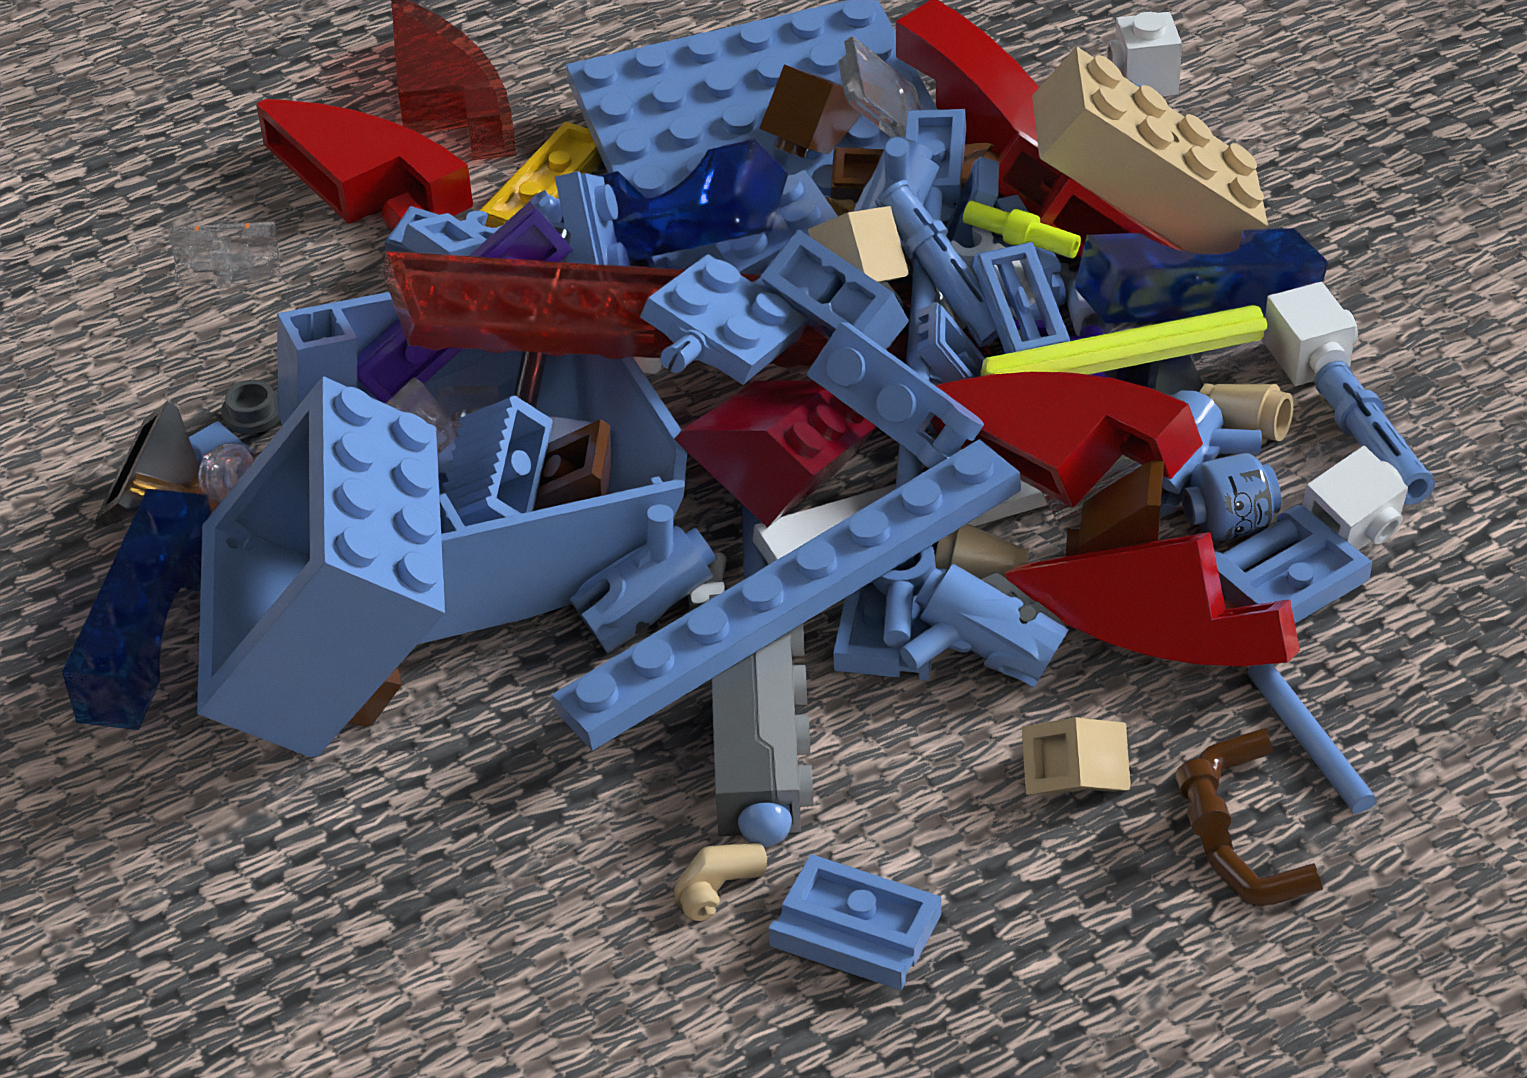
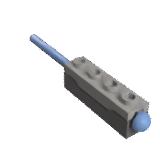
(759, 734)

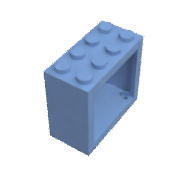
(320, 569)

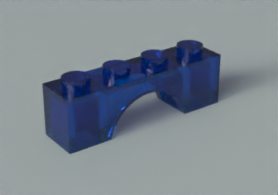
(723, 199)
(1146, 281)
(119, 646)

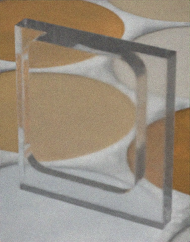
(876, 89)

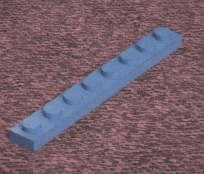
(784, 594)

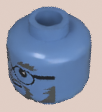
(1232, 497)

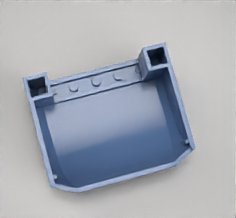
(534, 558)

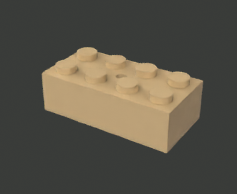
(1146, 156)

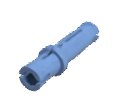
(934, 252)
(1362, 416)

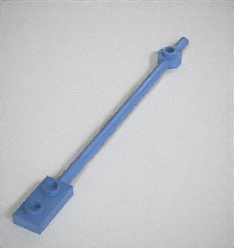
(945, 135)

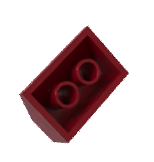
(776, 443)

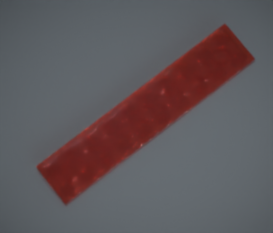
(551, 307)

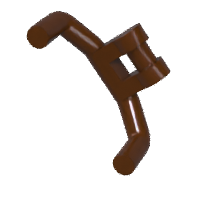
(1210, 820)

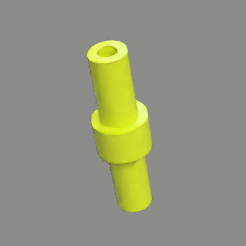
(1021, 228)

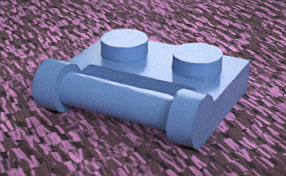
(1309, 573)

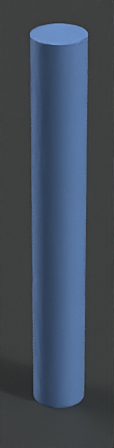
(1312, 737)

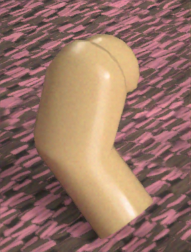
(713, 865)

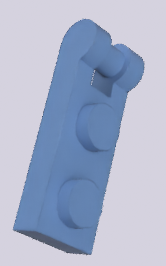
(892, 395)

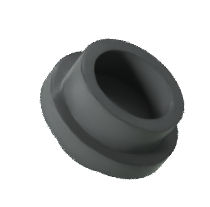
(250, 407)

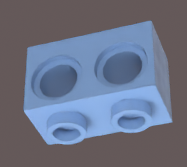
(833, 291)

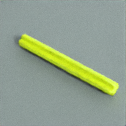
(1136, 345)

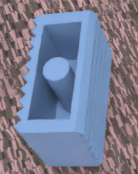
(498, 461)

